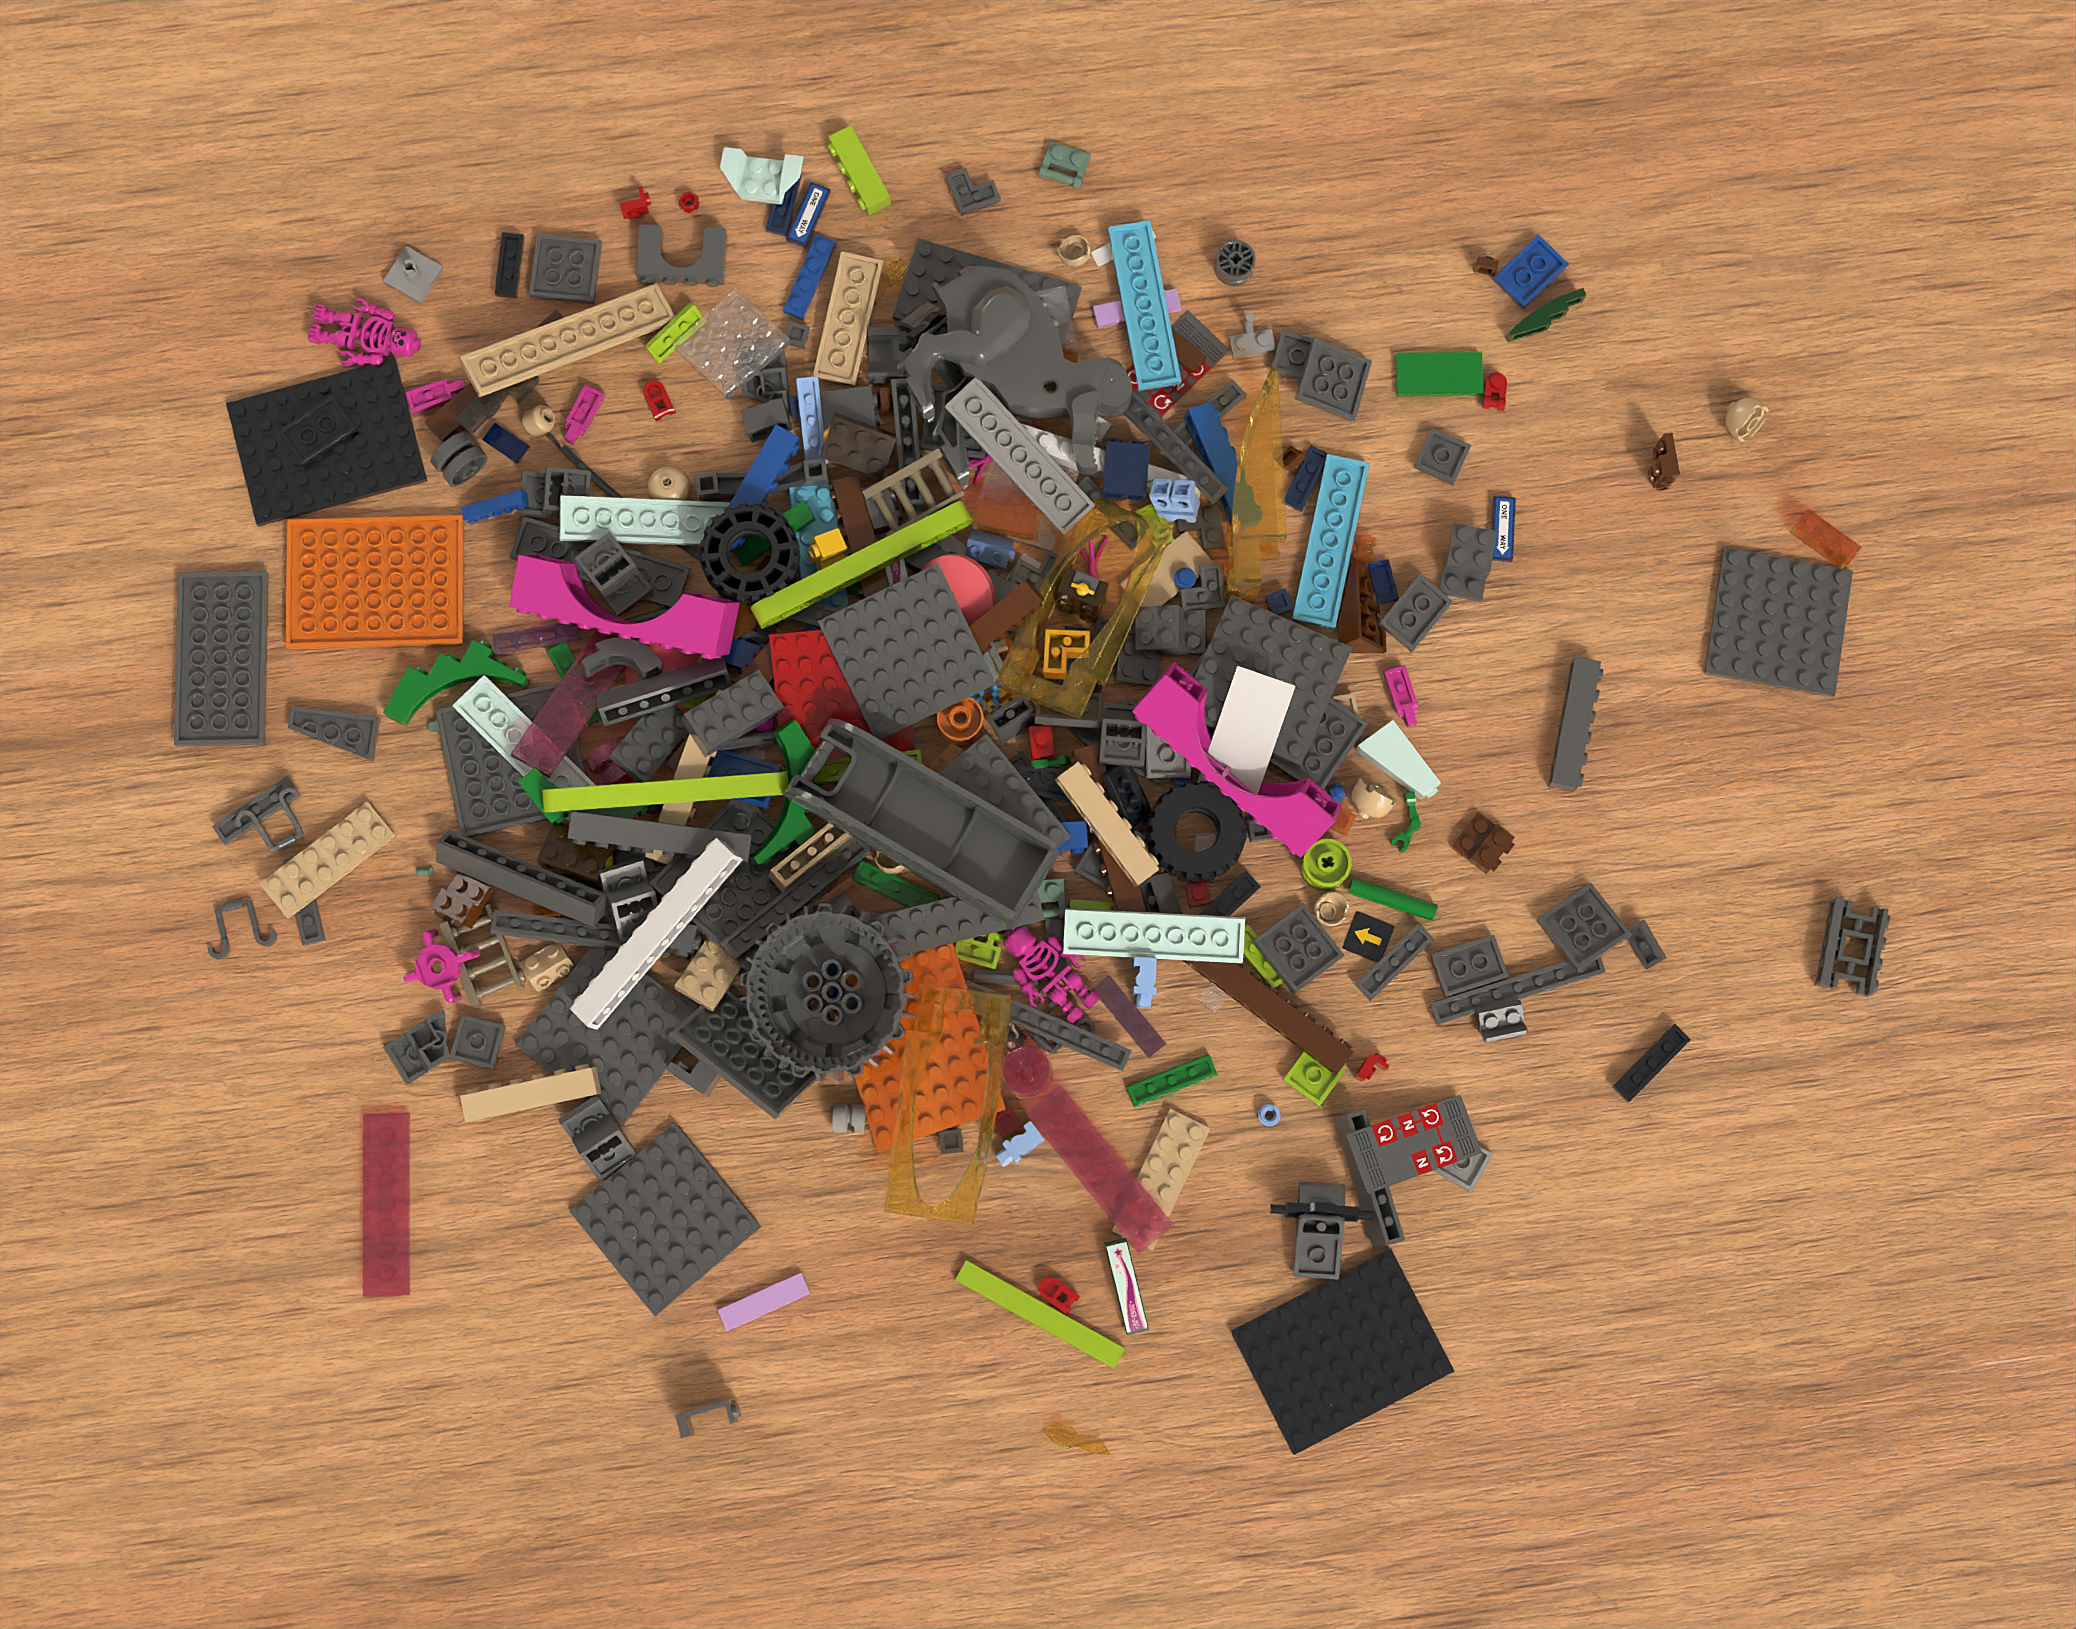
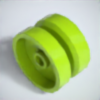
(1337, 858)

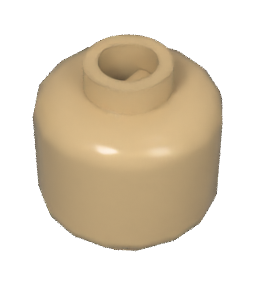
(538, 420)

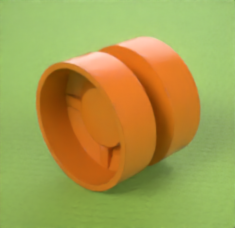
(961, 723)

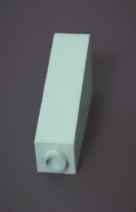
(1398, 758)

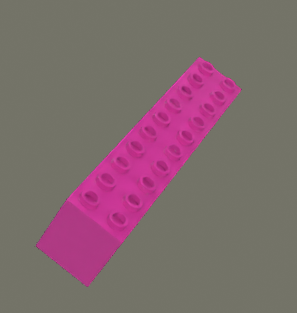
(556, 591)
(1290, 811)

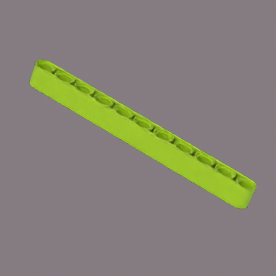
(861, 564)
(664, 792)

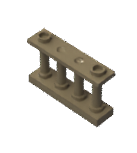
(913, 471)
(474, 993)

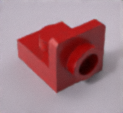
(1367, 1070)

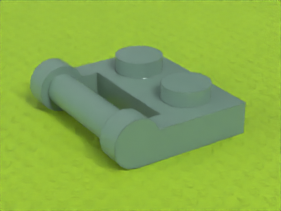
(1065, 159)
(1052, 891)

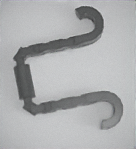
(284, 842)
(233, 906)
(1045, 1045)

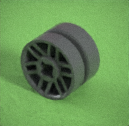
(1242, 255)

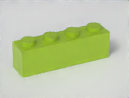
(859, 171)

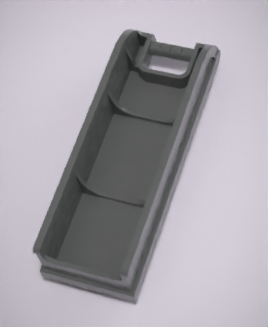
(927, 823)

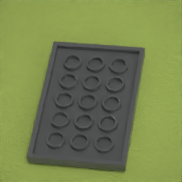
(726, 1047)

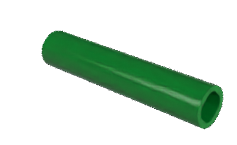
(1392, 899)

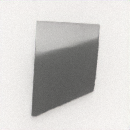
(770, 382)
(420, 1048)

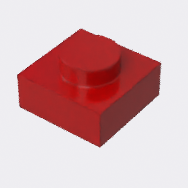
(1197, 894)
(1007, 1123)

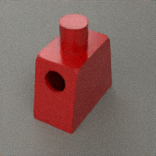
(1040, 742)

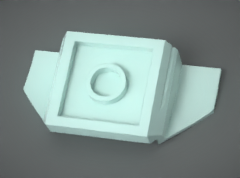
(759, 177)

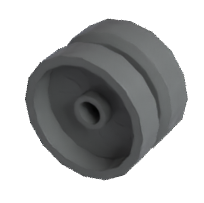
(459, 459)

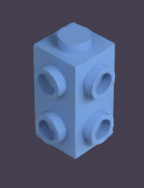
(990, 548)

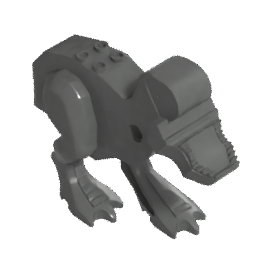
(1014, 348)

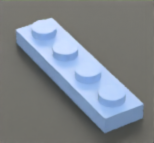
(810, 416)

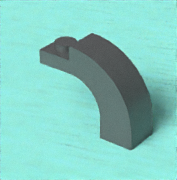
(623, 652)

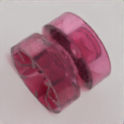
(599, 762)
(1028, 1071)

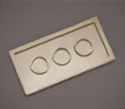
(1179, 554)

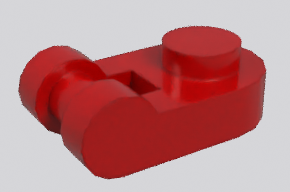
(1495, 385)
(654, 394)
(1051, 1288)

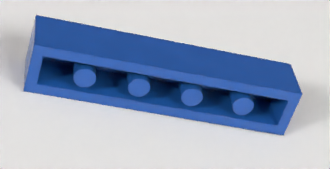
(495, 506)

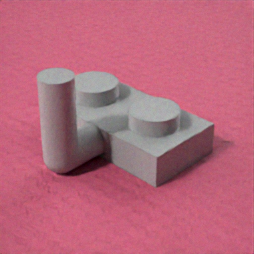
(1252, 342)

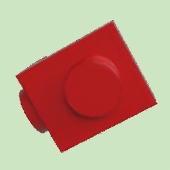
(636, 208)

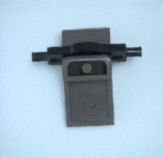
(932, 320)
(1319, 1227)

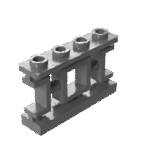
(1834, 947)

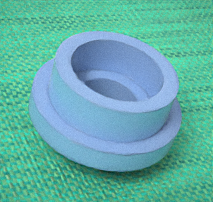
(1276, 1115)

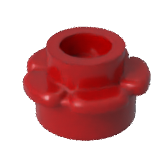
(693, 198)

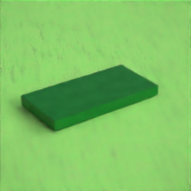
(1439, 374)

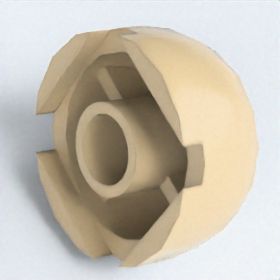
(1745, 417)
(677, 490)
(1371, 799)

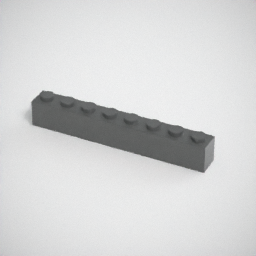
(651, 835)
(521, 878)

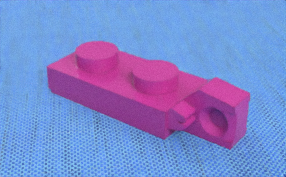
(433, 395)
(583, 413)
(1402, 694)

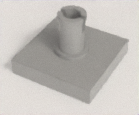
(413, 275)

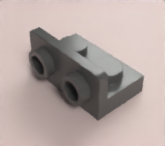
(1501, 1021)

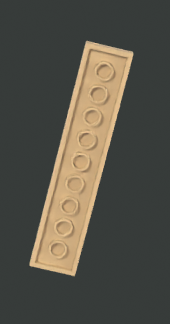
(567, 340)

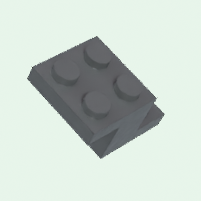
(547, 487)
(1467, 562)
(613, 574)
(1171, 630)
(1121, 736)
(627, 896)
(700, 1078)
(597, 1137)

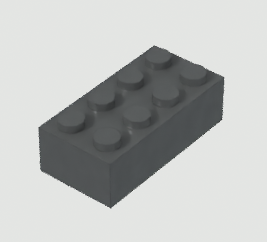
(732, 713)

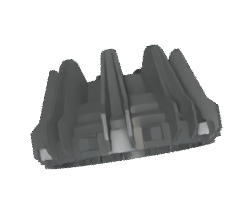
(782, 992)

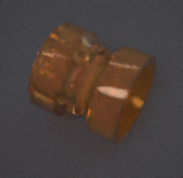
(1363, 550)

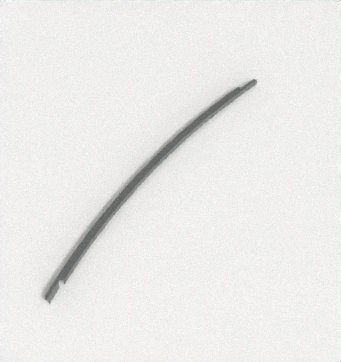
(605, 487)

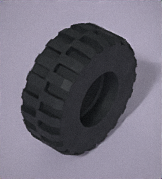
(743, 522)
(1189, 864)

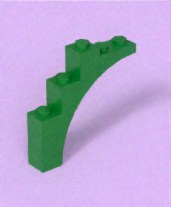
(418, 688)
(535, 782)
(792, 823)

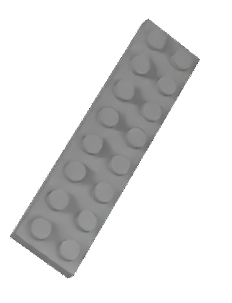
(1019, 455)

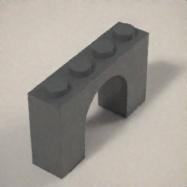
(706, 270)

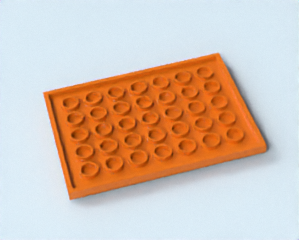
(375, 582)
(955, 1071)

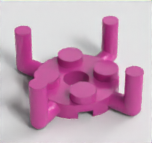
(451, 966)

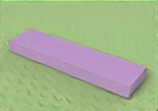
(1112, 313)
(764, 1302)

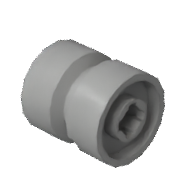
(849, 1118)

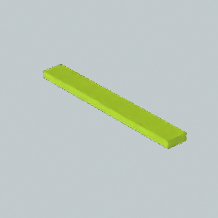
(1040, 1314)

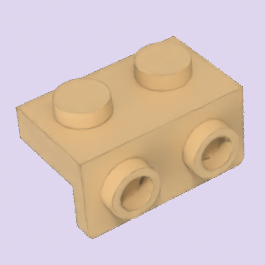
(547, 966)

